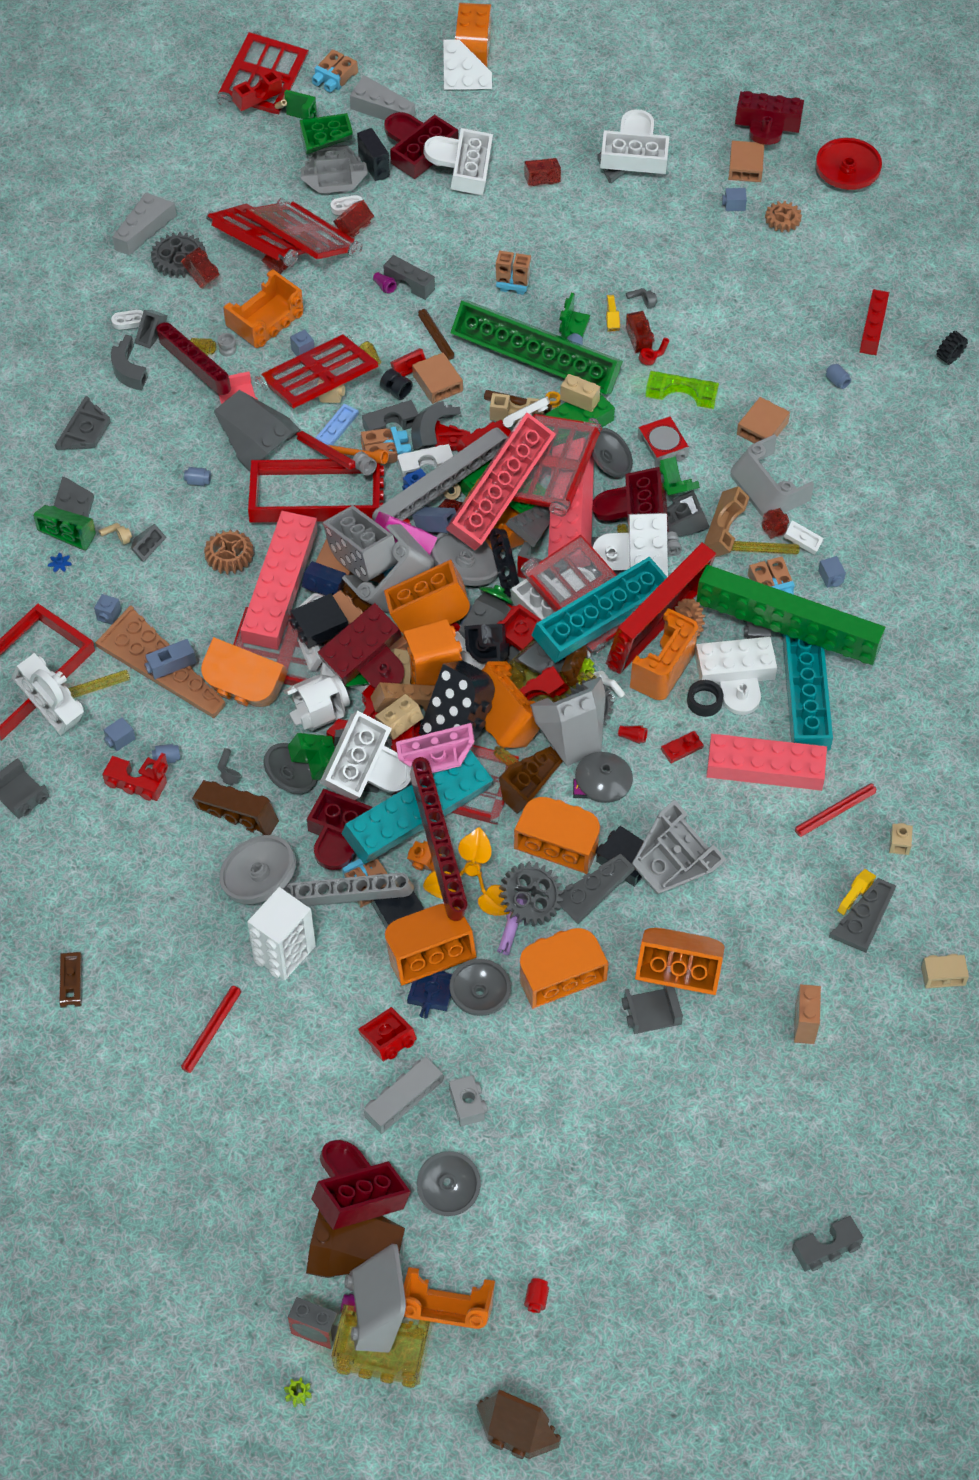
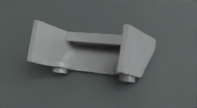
(761, 487)
(411, 561)

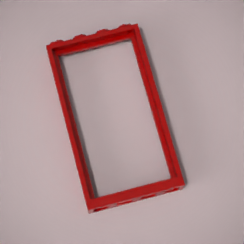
(306, 467)
(40, 613)
(648, 619)

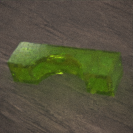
(663, 384)

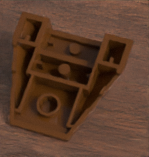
(345, 1248)
(516, 1425)

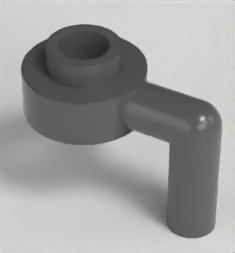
(649, 297)
(228, 775)

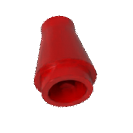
(634, 733)

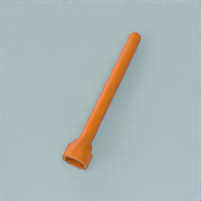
(380, 455)

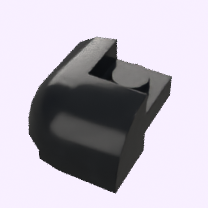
(486, 642)

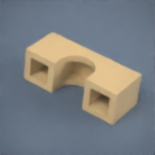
(502, 407)

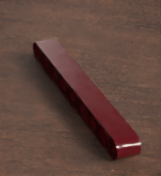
(438, 846)

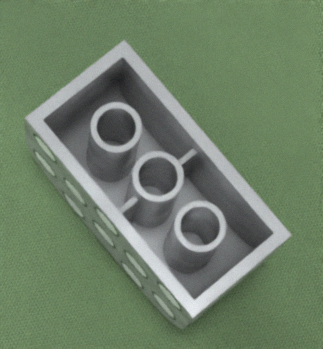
(360, 543)

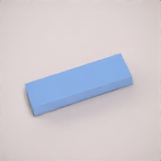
(337, 425)

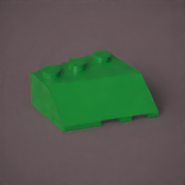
(325, 131)
(65, 526)

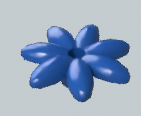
(59, 562)

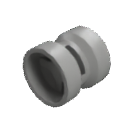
(226, 344)
(364, 463)
(673, 546)

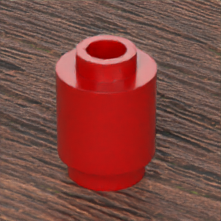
(536, 1295)

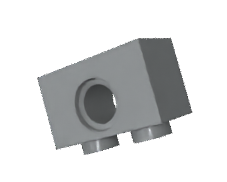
(467, 1112)

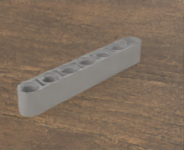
(354, 891)

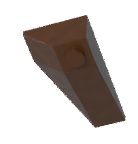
(525, 778)

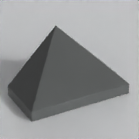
(147, 541)

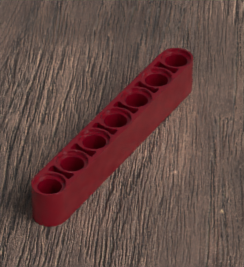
(193, 358)

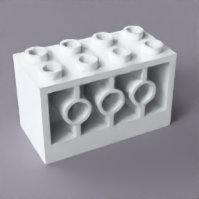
(281, 934)

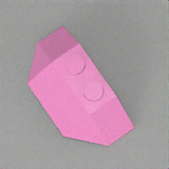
(441, 748)

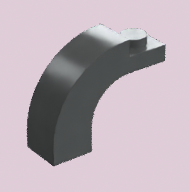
(126, 372)
(423, 427)

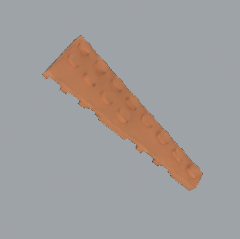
(133, 638)

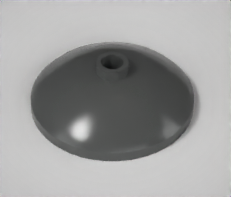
(612, 453)
(287, 775)
(601, 784)
(480, 976)
(461, 1191)

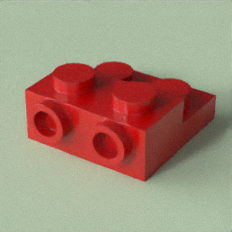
(519, 626)
(388, 1034)

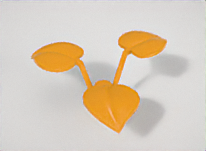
(475, 850)

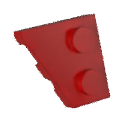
(448, 435)

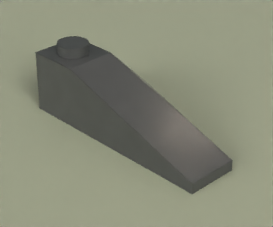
(686, 515)

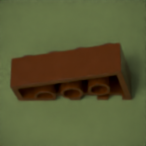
(236, 806)

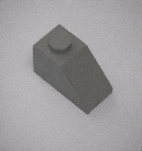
(147, 330)

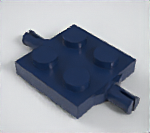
(431, 993)

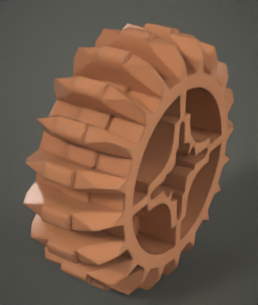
(226, 557)

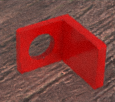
(159, 767)

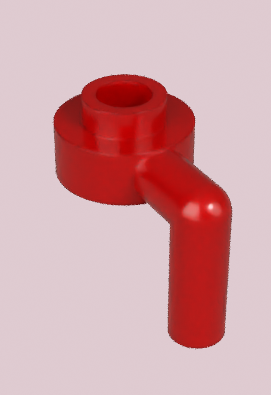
(648, 356)

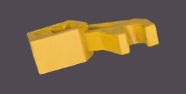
(612, 315)
(859, 886)

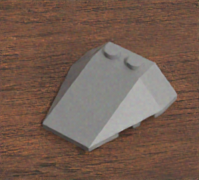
(333, 170)
(574, 722)
(674, 852)

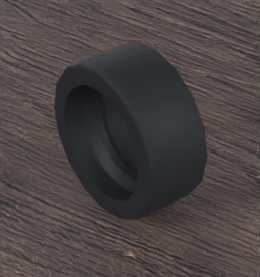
(705, 710)

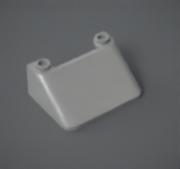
(378, 1300)

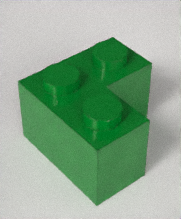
(312, 749)

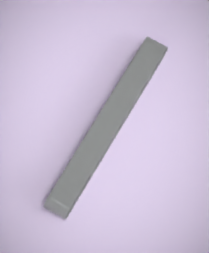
(444, 476)

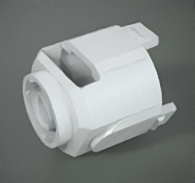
(318, 701)

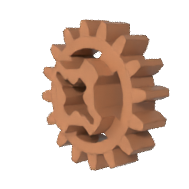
(783, 216)
(691, 609)

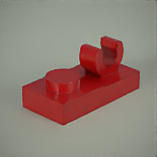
(404, 363)
(682, 747)

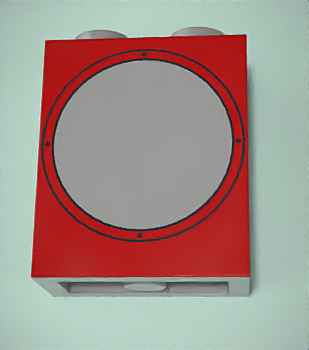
(664, 440)

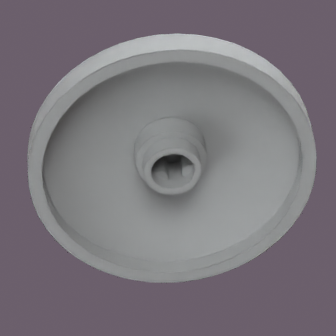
(474, 566)
(257, 869)

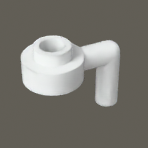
(610, 682)

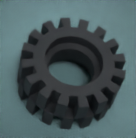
(952, 347)

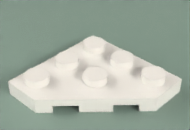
(463, 68)

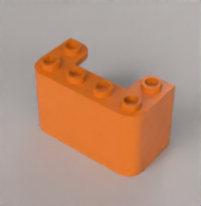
(267, 311)
(429, 649)
(659, 674)
(511, 714)

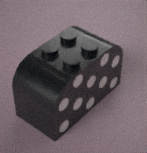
(459, 698)

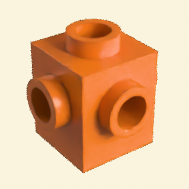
(420, 856)

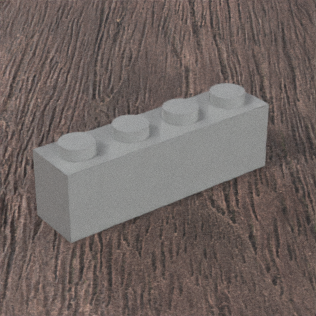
(403, 1094)

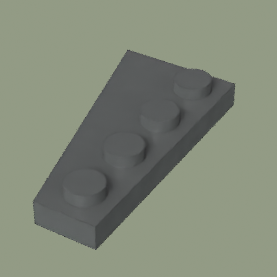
(530, 523)
(589, 892)
(865, 916)

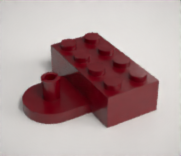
(768, 115)
(411, 138)
(641, 495)
(365, 650)
(328, 821)
(355, 1187)

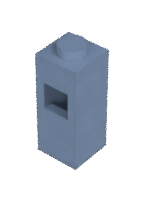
(434, 518)
(170, 659)

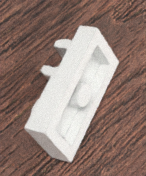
(803, 537)
(311, 656)

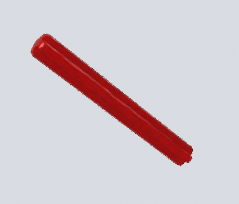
(326, 450)
(835, 810)
(211, 1029)

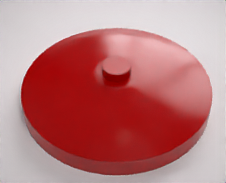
(848, 163)

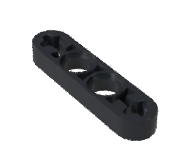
(507, 561)

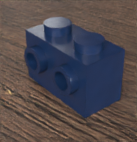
(322, 579)

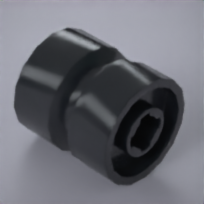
(396, 384)

